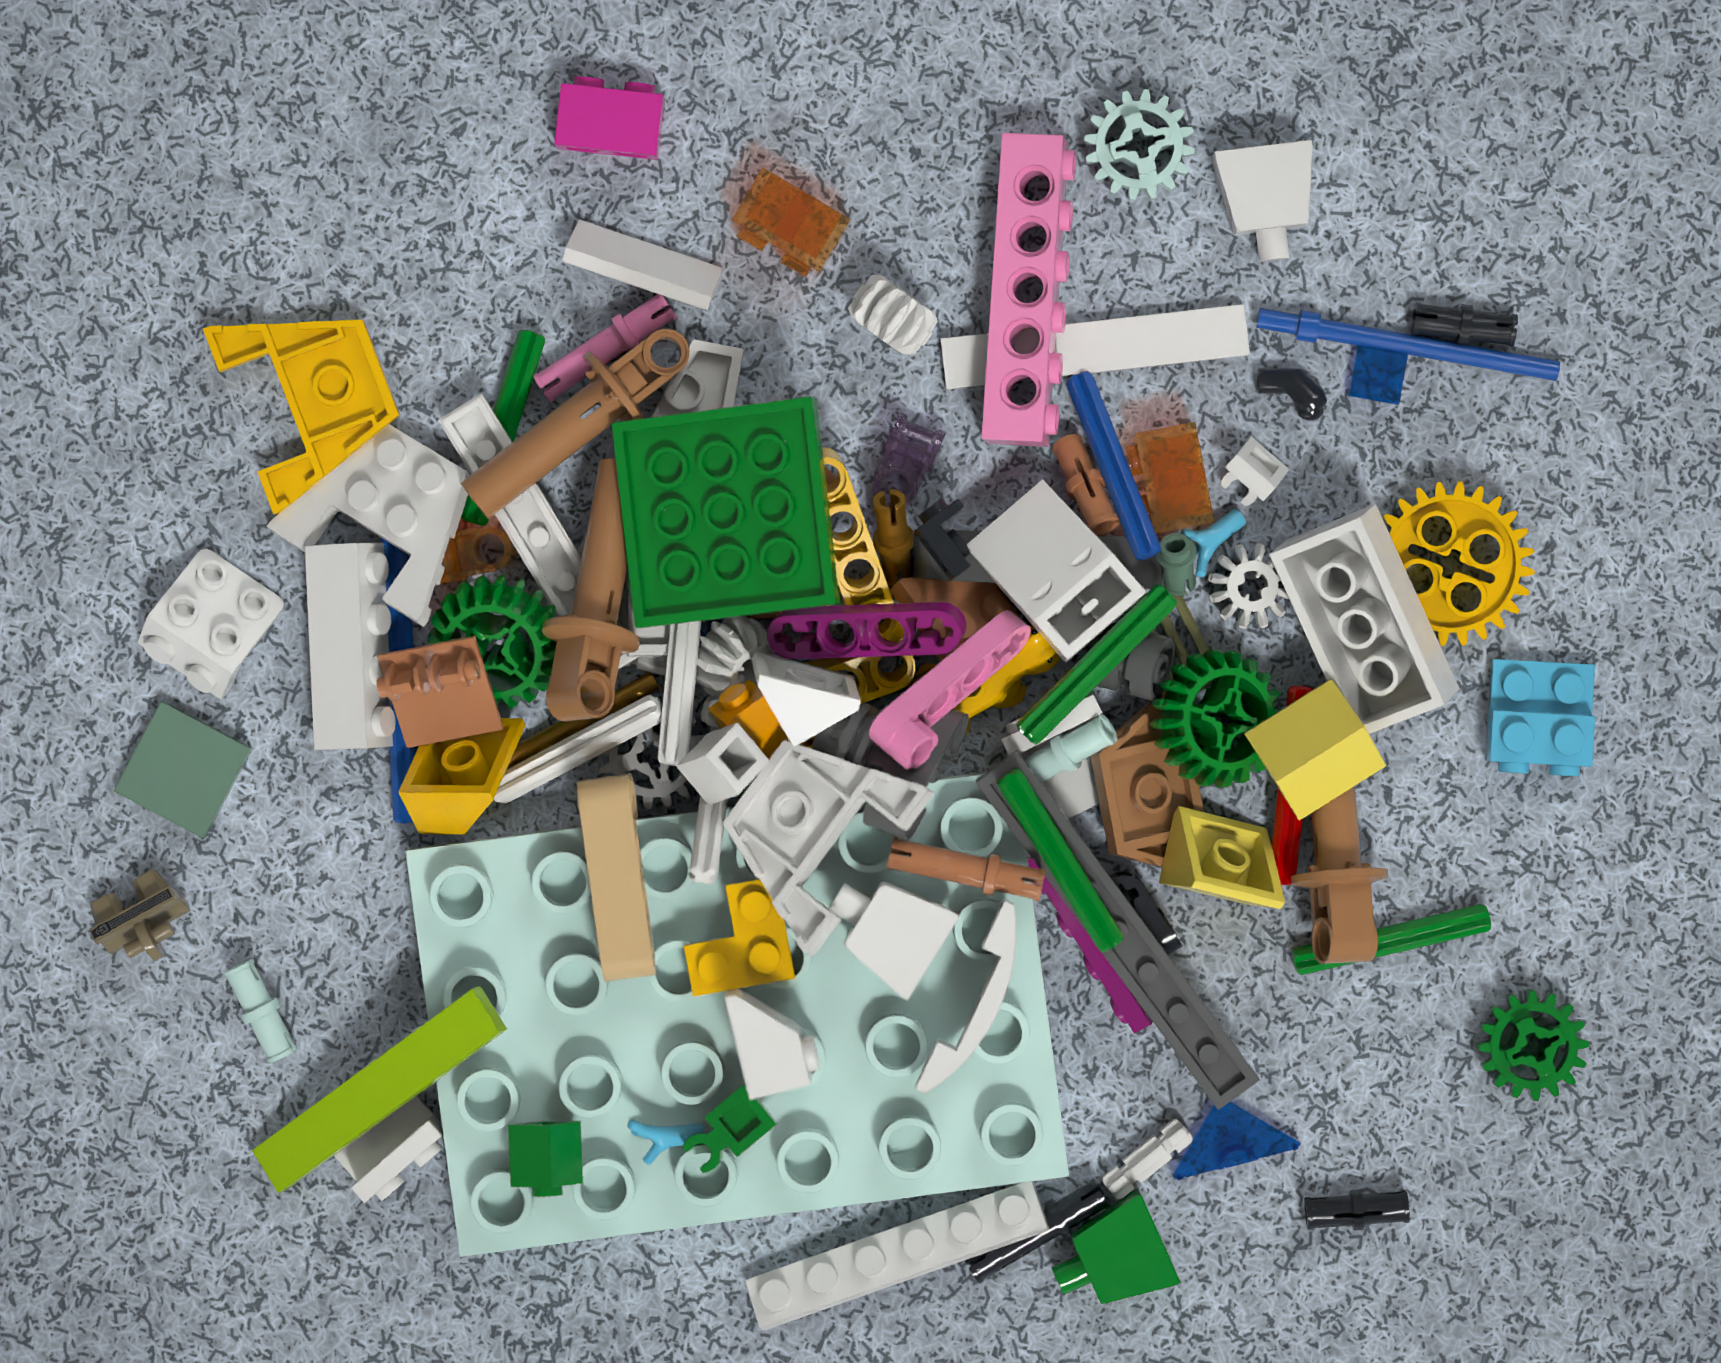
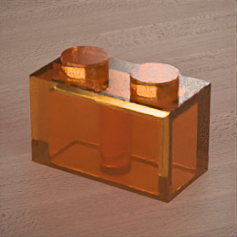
(789, 223)
(1171, 477)

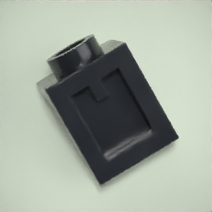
(945, 548)

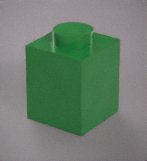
(545, 1156)

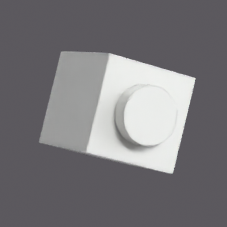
(723, 763)

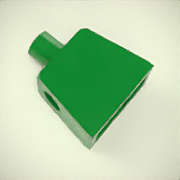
(1118, 1254)

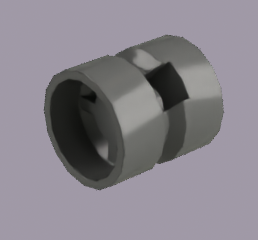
(1142, 668)

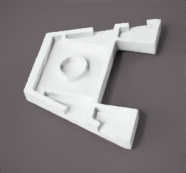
(396, 493)
(797, 815)

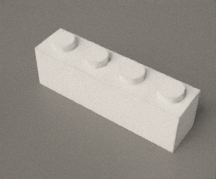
(345, 636)

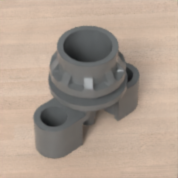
(851, 742)

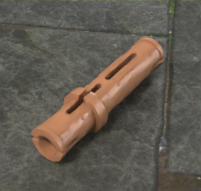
(966, 869)

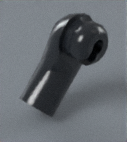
(1298, 386)

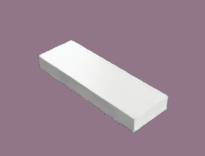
(642, 264)

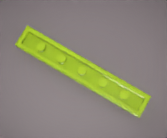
(379, 1089)

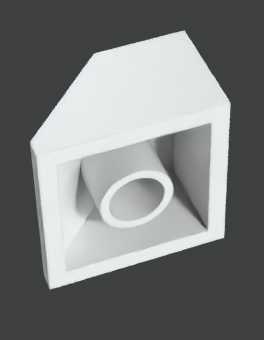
(769, 1046)

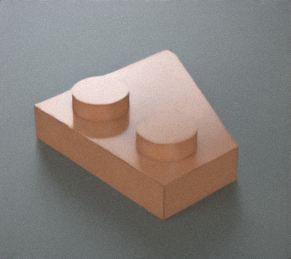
(976, 600)

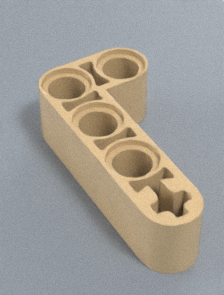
(616, 877)

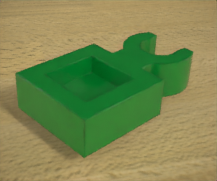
(735, 1125)

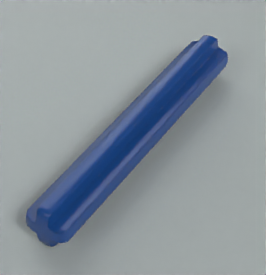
(1113, 466)

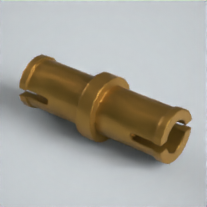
(893, 536)

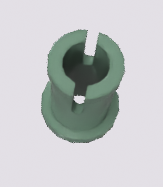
(1177, 562)

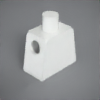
(1266, 192)
(894, 932)

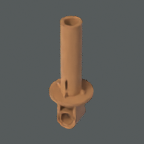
(563, 432)
(589, 637)
(1340, 886)

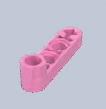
(906, 723)

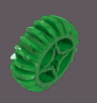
(470, 611)
(1204, 756)

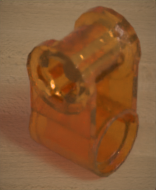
(464, 556)

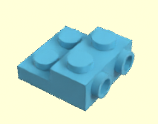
(1540, 716)

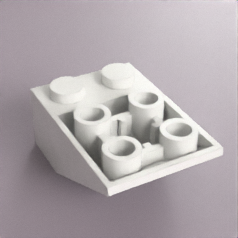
(1055, 570)

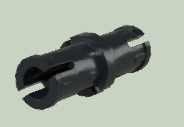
(1464, 324)
(1356, 1209)

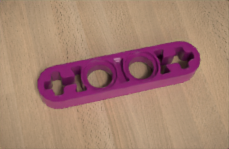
(867, 638)

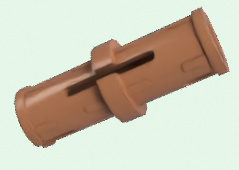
(1077, 470)

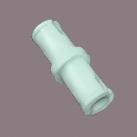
(1068, 750)
(260, 1011)

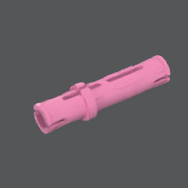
(606, 345)

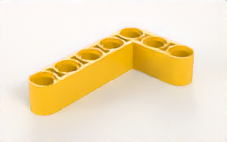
(871, 589)

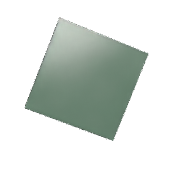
(183, 769)

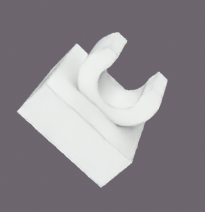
(1256, 470)

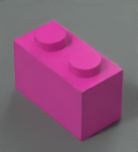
(610, 119)

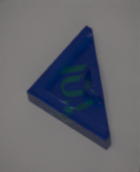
(1231, 1139)

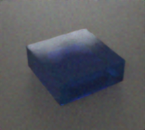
(1377, 375)

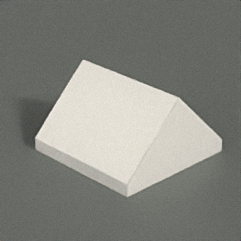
(804, 695)

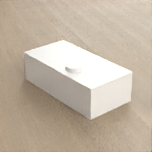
(1365, 619)

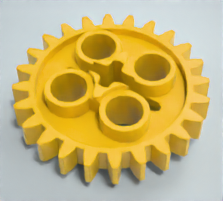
(1468, 520)

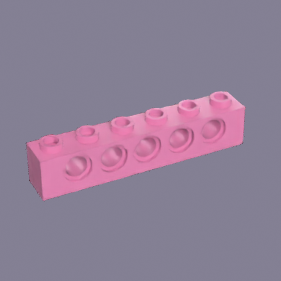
(1022, 160)

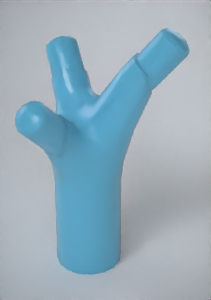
(1212, 537)
(663, 1136)

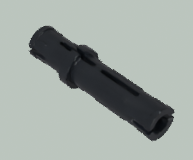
(1060, 1218)

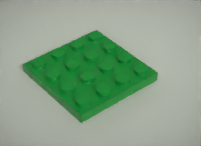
(725, 512)

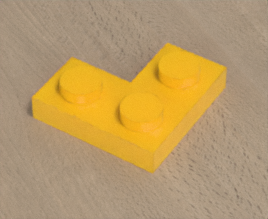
(751, 957)

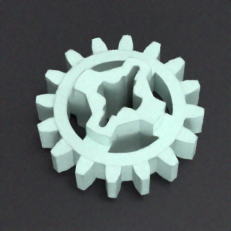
(1144, 167)

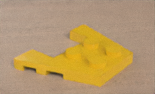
(330, 386)

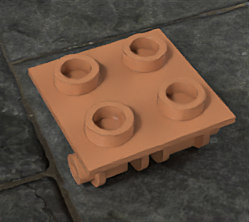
(439, 691)

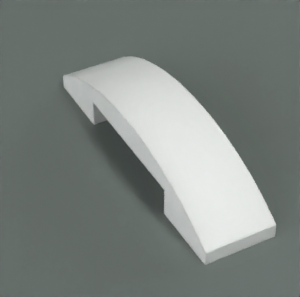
(947, 1058)

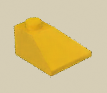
(458, 779)

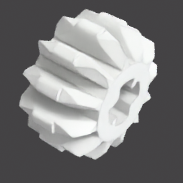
(892, 314)
(1236, 577)
(728, 653)

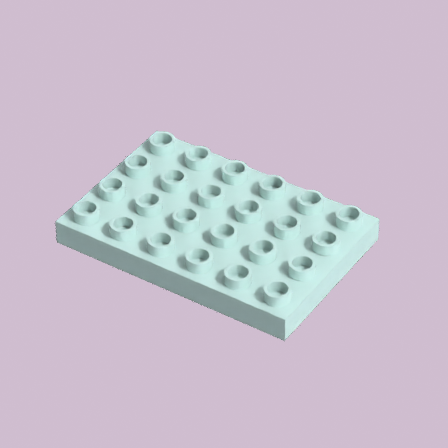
(646, 1050)

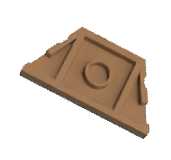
(1140, 790)

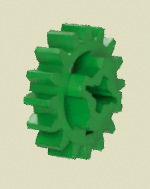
(1542, 1066)

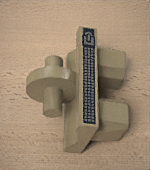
(144, 923)

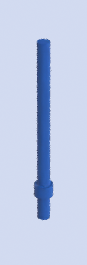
(1310, 327)

